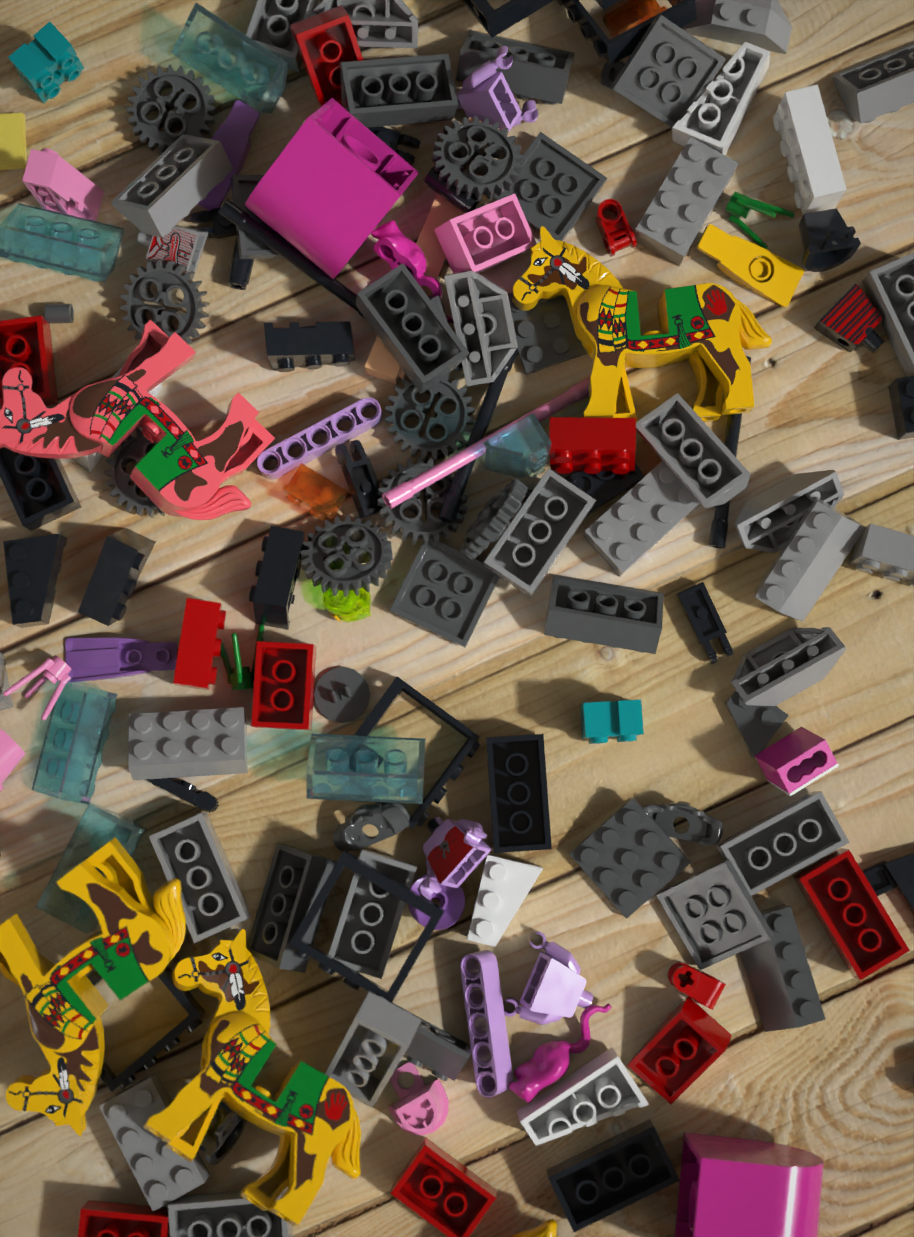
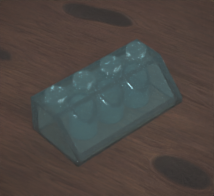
(231, 59)
(60, 242)
(518, 449)
(74, 743)
(365, 768)
(93, 832)

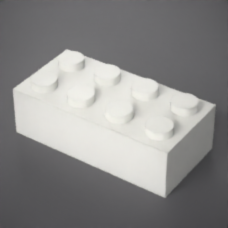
(809, 150)

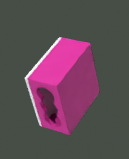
(796, 761)

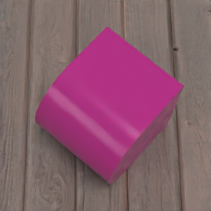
(330, 187)
(747, 1189)

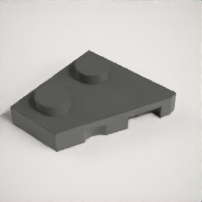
(755, 722)

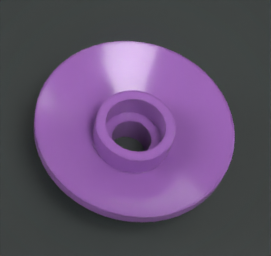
(451, 900)

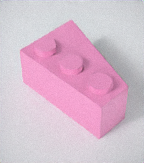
(61, 186)

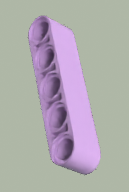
(327, 426)
(490, 1035)

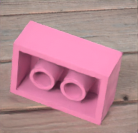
(486, 236)

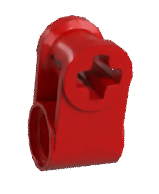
(616, 232)
(699, 985)

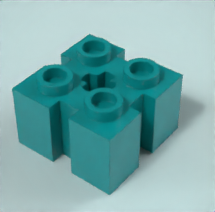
(47, 62)
(611, 719)

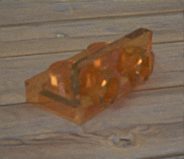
(630, 15)
(315, 492)

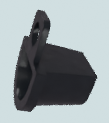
(826, 240)
(221, 1134)

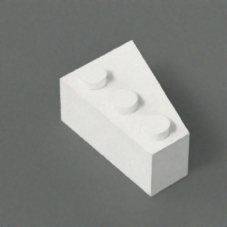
(499, 896)

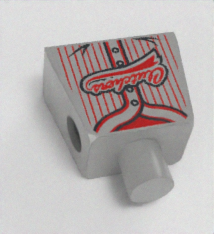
(181, 245)

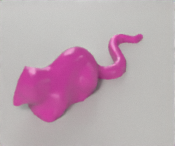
(398, 249)
(552, 1059)

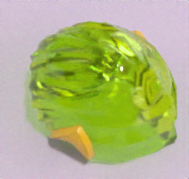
(347, 608)

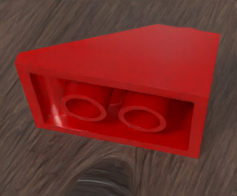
(680, 1050)

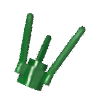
(741, 206)
(240, 677)

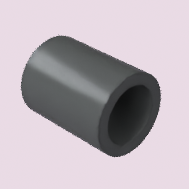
(59, 313)

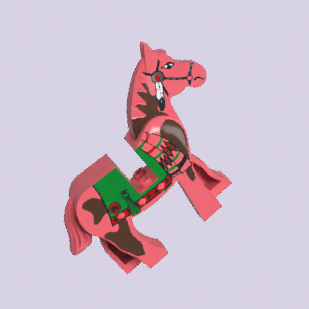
(178, 471)

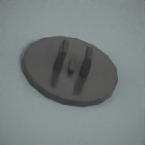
(342, 694)

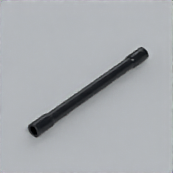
(243, 220)
(454, 497)
(720, 522)

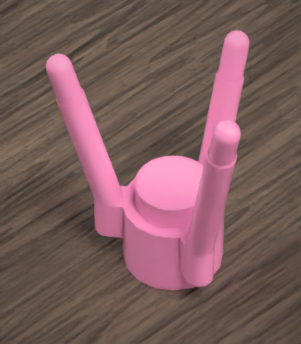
(52, 670)

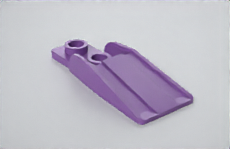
(235, 140)
(117, 657)

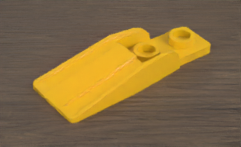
(752, 265)

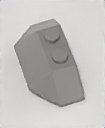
(742, 21)
(378, 22)
(482, 324)
(775, 514)
(786, 665)

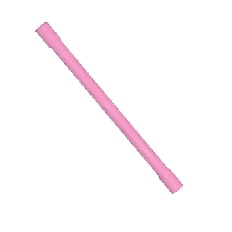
(407, 489)

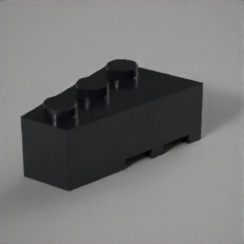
(309, 345)
(115, 576)
(32, 577)
(277, 577)

